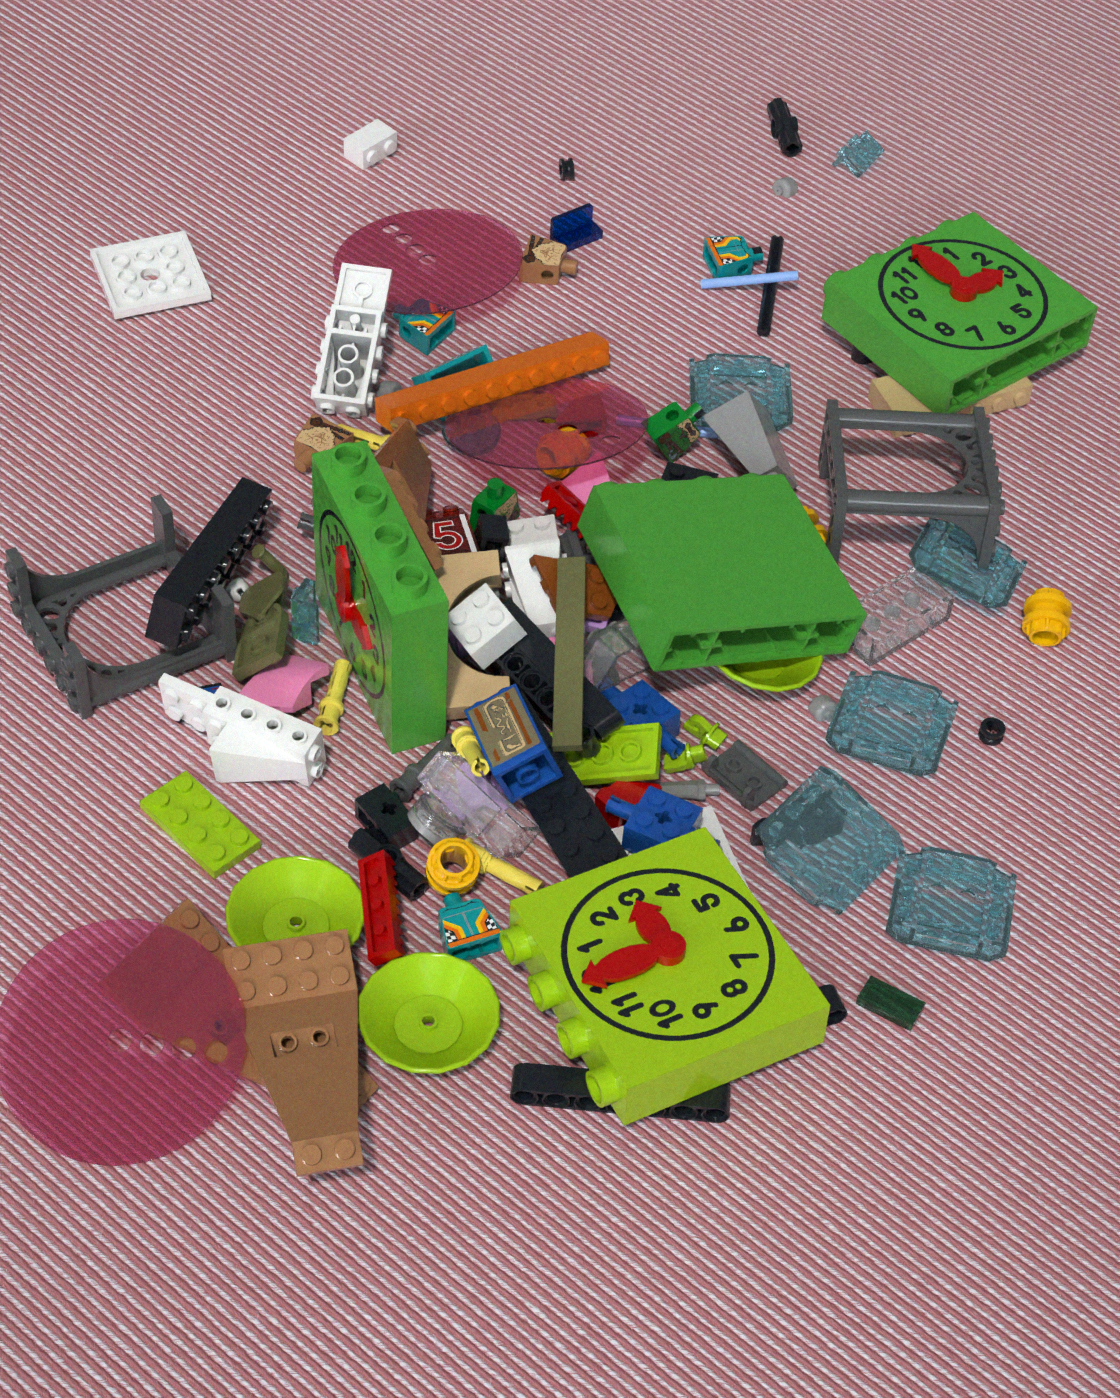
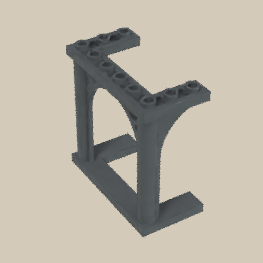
(965, 432)
(82, 678)

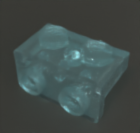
(859, 154)
(305, 613)

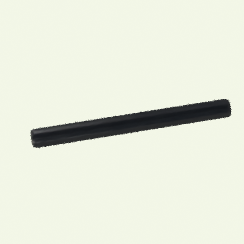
(769, 289)

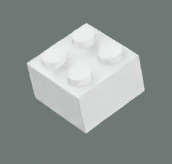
(484, 626)

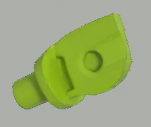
(705, 731)
(686, 760)

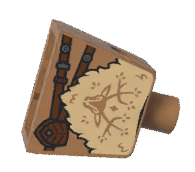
(545, 262)
(317, 436)

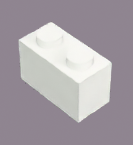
(370, 144)

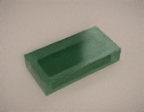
(890, 1003)

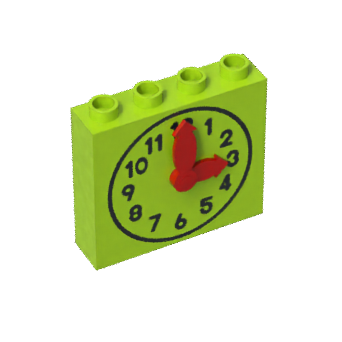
(663, 975)

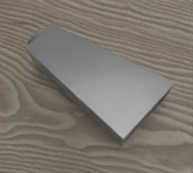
(751, 436)

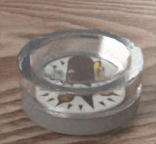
(433, 822)

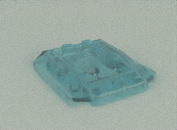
(730, 375)
(949, 557)
(892, 722)
(828, 841)
(952, 903)

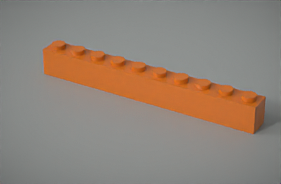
(493, 380)

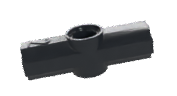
(784, 127)
(409, 880)

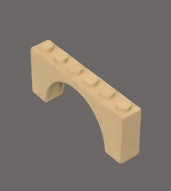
(889, 395)
(459, 579)

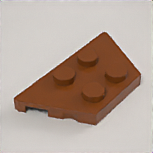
(599, 597)

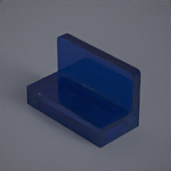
(575, 228)

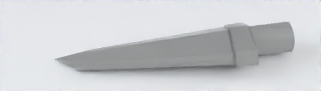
(690, 789)

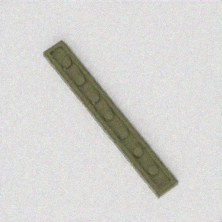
(569, 655)

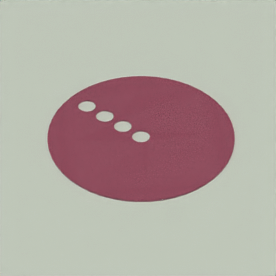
(471, 251)
(510, 437)
(107, 1102)

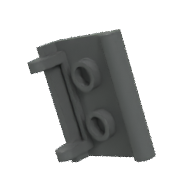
(744, 775)

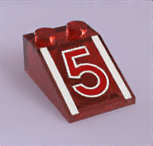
(451, 530)

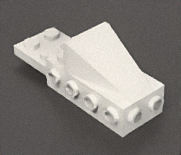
(353, 342)
(526, 539)
(247, 736)

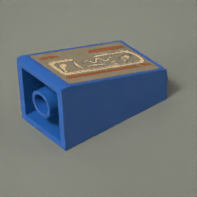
(513, 743)

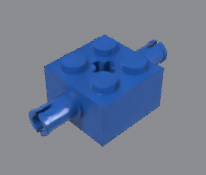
(645, 705)
(654, 819)

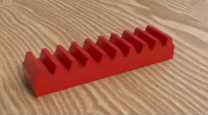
(565, 502)
(380, 908)

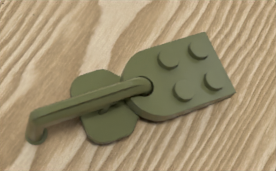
(265, 631)

